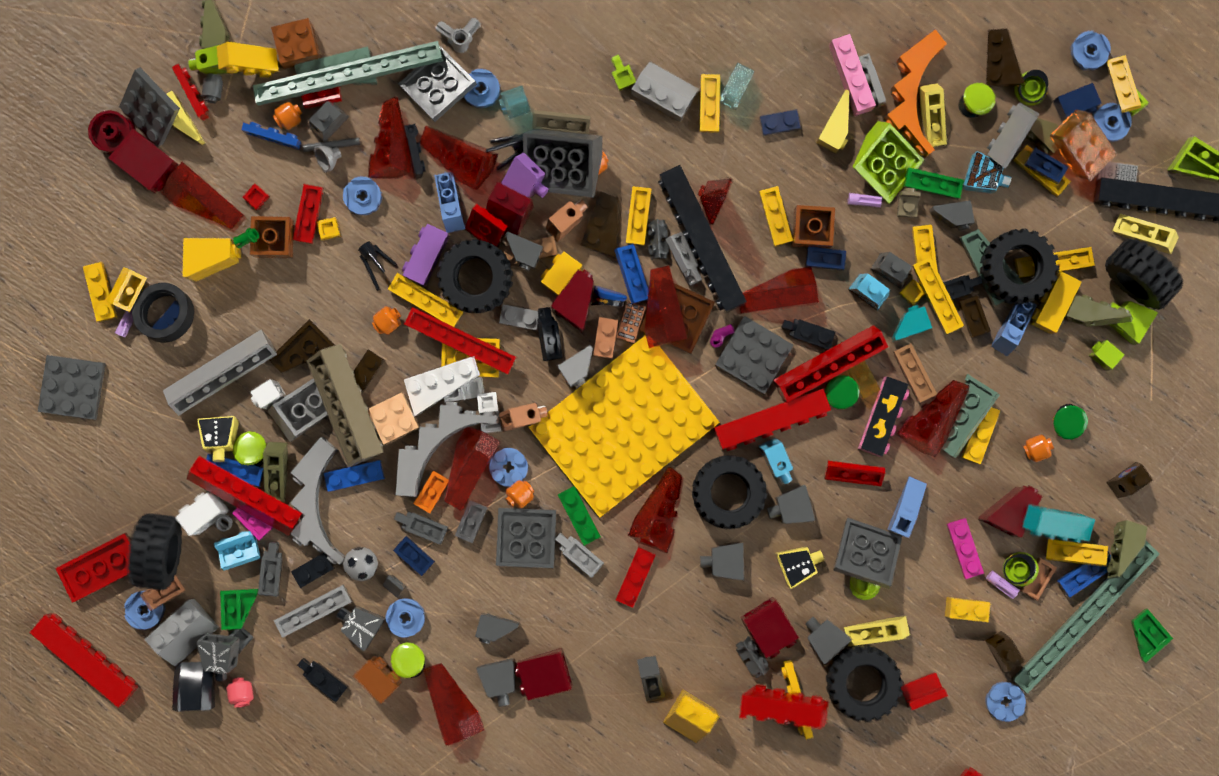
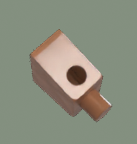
(561, 224)
(521, 416)

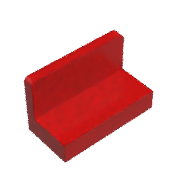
(923, 691)

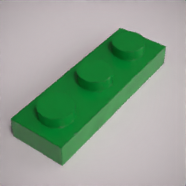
(933, 183)
(579, 515)

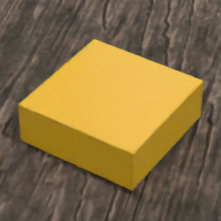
(328, 228)
(912, 292)

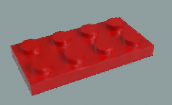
(96, 568)

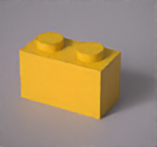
(560, 273)
(126, 289)
(967, 609)

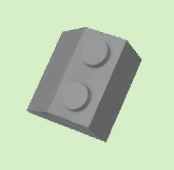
(576, 368)

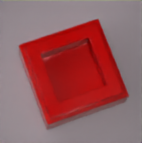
(256, 197)

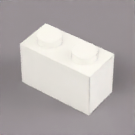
(267, 394)

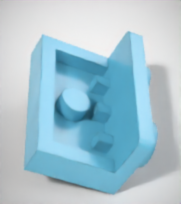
(237, 550)

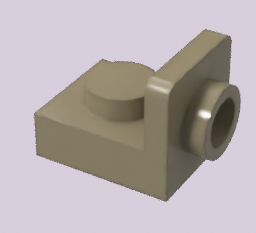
(908, 203)

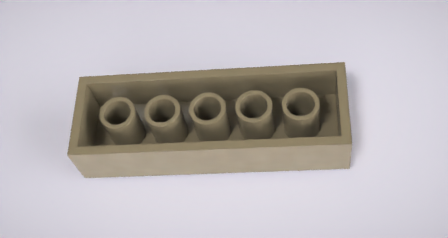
(344, 405)

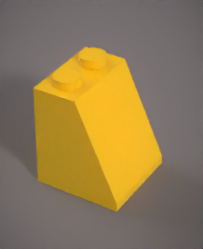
(208, 256)
(691, 716)

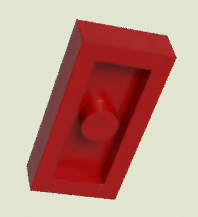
(320, 97)

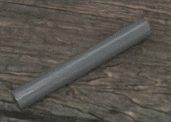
(337, 143)

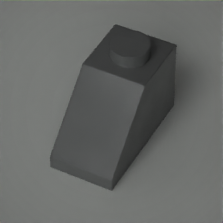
(955, 215)
(524, 251)
(494, 627)
(651, 678)

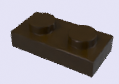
(974, 316)
(367, 369)

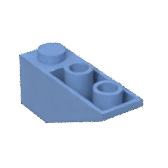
(449, 202)
(1013, 328)
(907, 508)

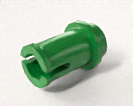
(247, 237)

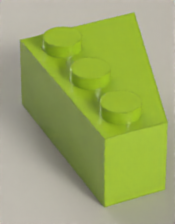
(1197, 160)

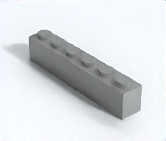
(219, 372)

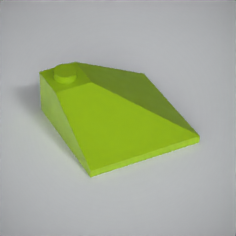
(885, 160)

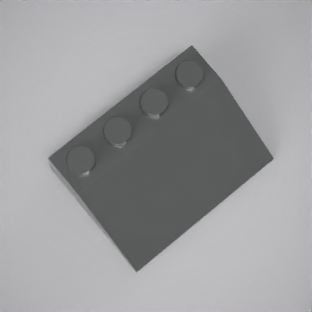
(567, 159)

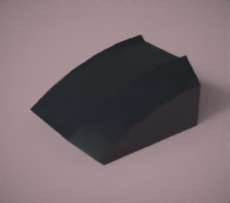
(193, 688)

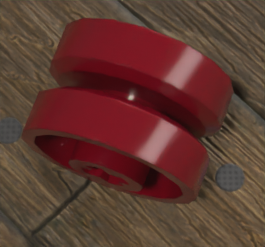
(108, 130)

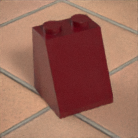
(143, 161)
(509, 207)
(575, 299)
(1010, 511)
(770, 628)
(543, 674)

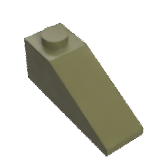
(275, 469)

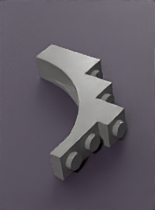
(413, 462)
(310, 473)

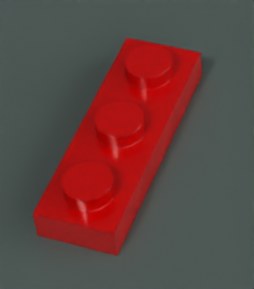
(191, 91)
(308, 214)
(854, 473)
(635, 577)

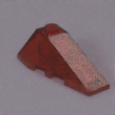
(392, 151)
(462, 158)
(195, 195)
(712, 197)
(787, 290)
(932, 425)
(469, 463)
(453, 710)

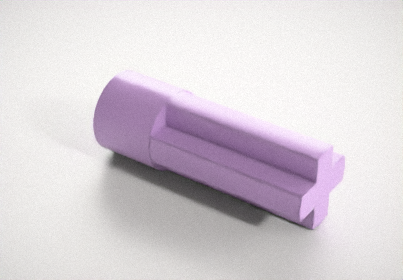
(865, 200)
(125, 324)
(1002, 584)

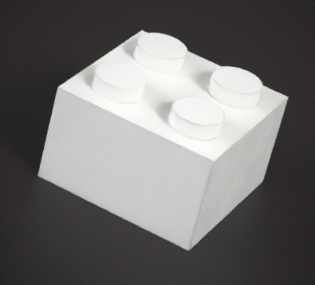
(202, 513)

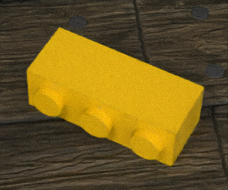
(247, 59)
(1055, 303)

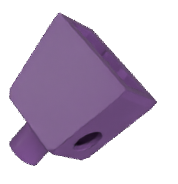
(525, 177)

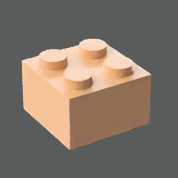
(393, 418)

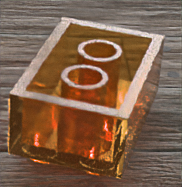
(1083, 144)

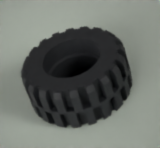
(1040, 253)
(450, 271)
(1144, 274)
(755, 492)
(154, 551)
(889, 690)

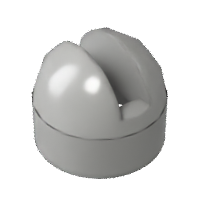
(223, 526)

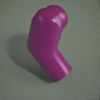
(720, 334)

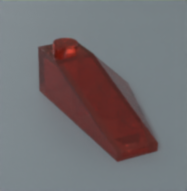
(663, 314)
(655, 518)

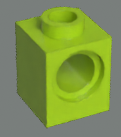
(1106, 354)

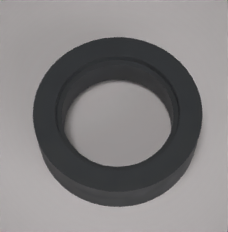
(143, 303)

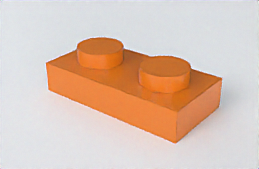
(431, 492)

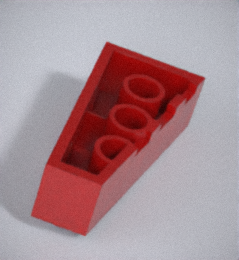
(784, 707)

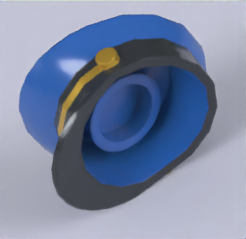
(608, 297)

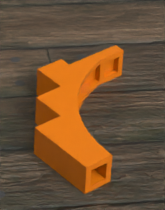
(905, 91)

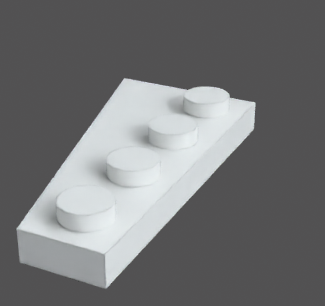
(432, 386)

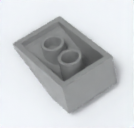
(299, 410)

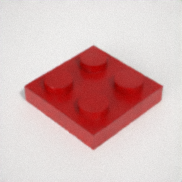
(485, 226)

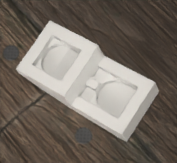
(467, 391)
(488, 403)

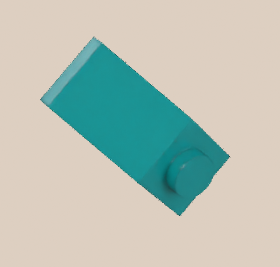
(912, 323)

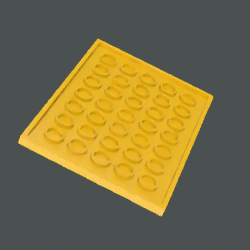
(624, 425)

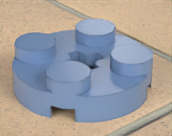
(1100, 55)
(492, 91)
(1122, 124)
(354, 189)
(500, 459)
(135, 618)
(411, 627)
(1014, 708)

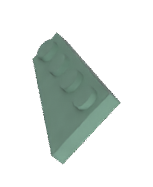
(334, 60)
(975, 245)
(972, 412)

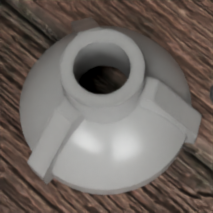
(327, 157)

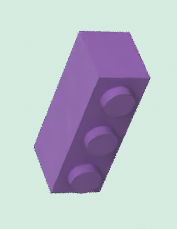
(425, 254)

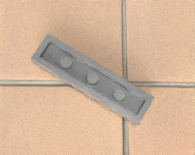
(313, 611)

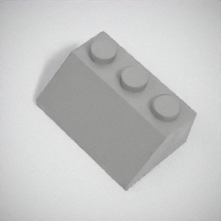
(664, 91)
(1012, 134)
(181, 631)

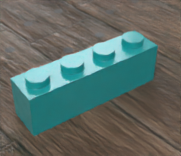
(1058, 523)

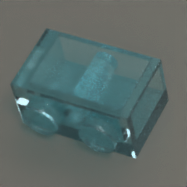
(736, 86)
(514, 102)

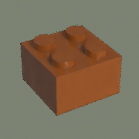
(295, 43)
(813, 226)
(274, 237)
(378, 678)

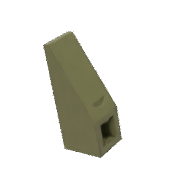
(213, 26)
(1040, 135)
(1091, 313)
(1127, 543)

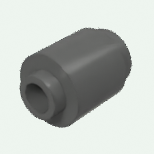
(212, 88)

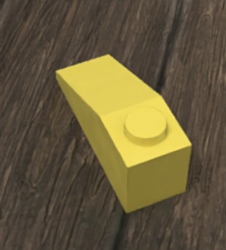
(933, 113)
(183, 121)
(836, 129)
(1155, 235)
(878, 631)

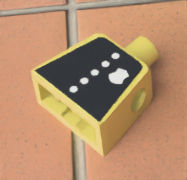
(218, 435)
(798, 564)

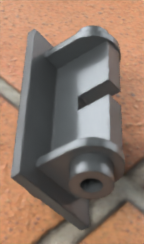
(657, 248)
(749, 649)

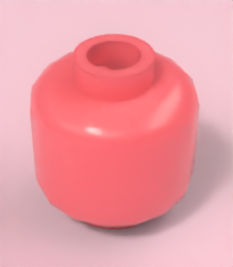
(240, 693)

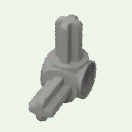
(464, 34)

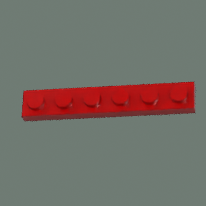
(460, 340)

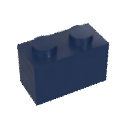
(1082, 99)

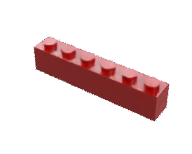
(830, 363)
(772, 419)
(243, 495)
(84, 660)

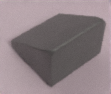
(394, 585)
(245, 637)

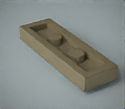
(561, 122)

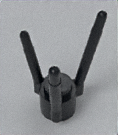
(516, 142)
(369, 253)

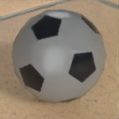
(360, 564)

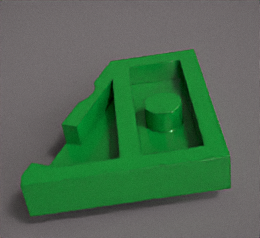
(236, 607)
(1149, 635)

